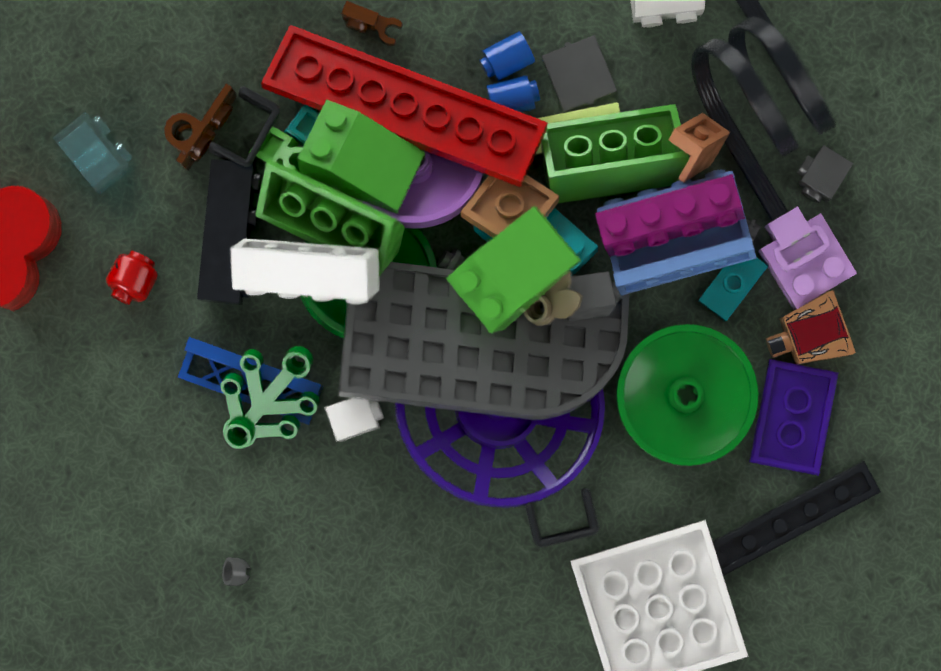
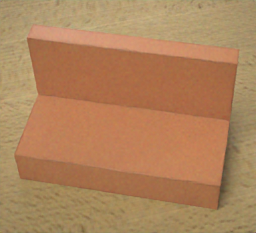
(701, 140)

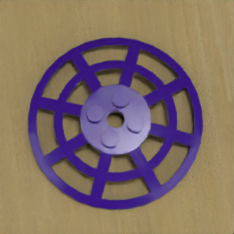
(500, 433)

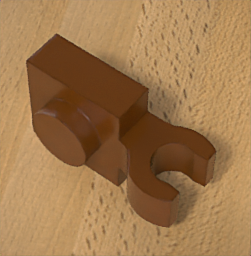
(362, 19)

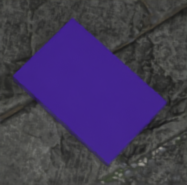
(793, 417)

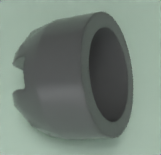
(235, 571)

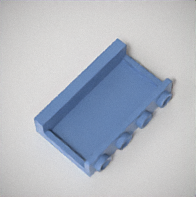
(683, 255)

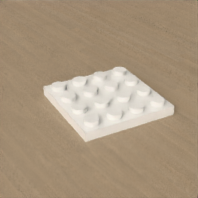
(660, 603)

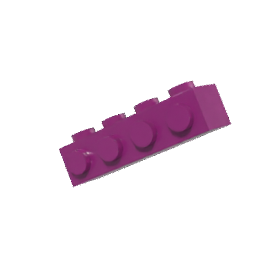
(670, 216)

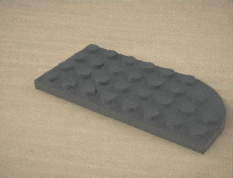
(431, 350)

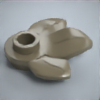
(557, 301)

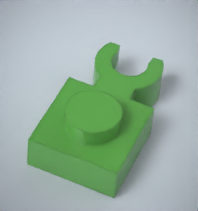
(279, 148)

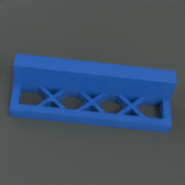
(232, 360)

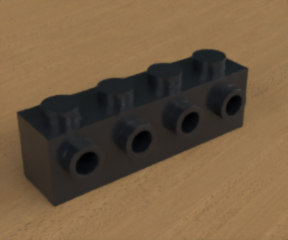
(226, 223)

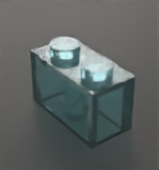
(94, 153)

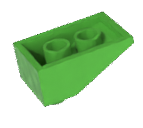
(359, 157)
(513, 270)

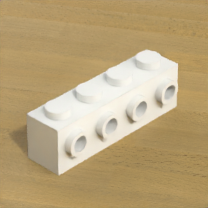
(305, 270)

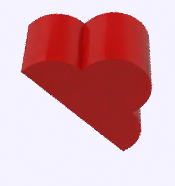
(27, 234)

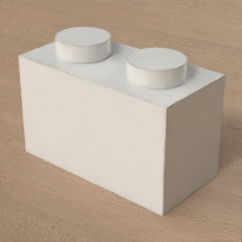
(354, 417)

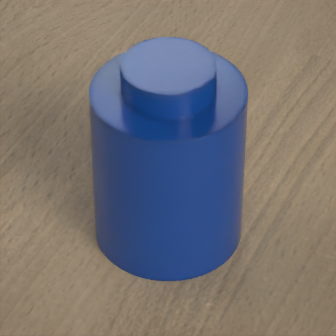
(507, 57)
(515, 93)

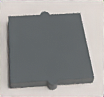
(579, 73)

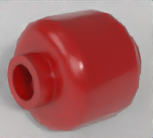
(131, 277)

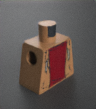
(813, 332)

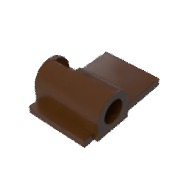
(202, 131)

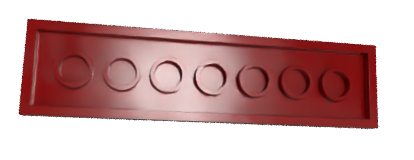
(408, 104)

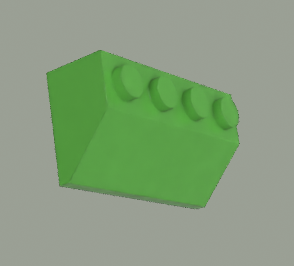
(612, 153)
(325, 214)

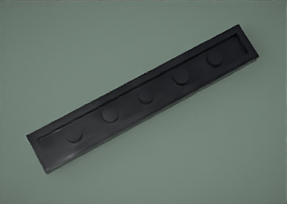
(795, 517)

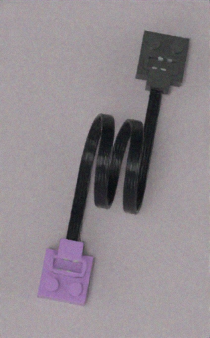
(803, 253)

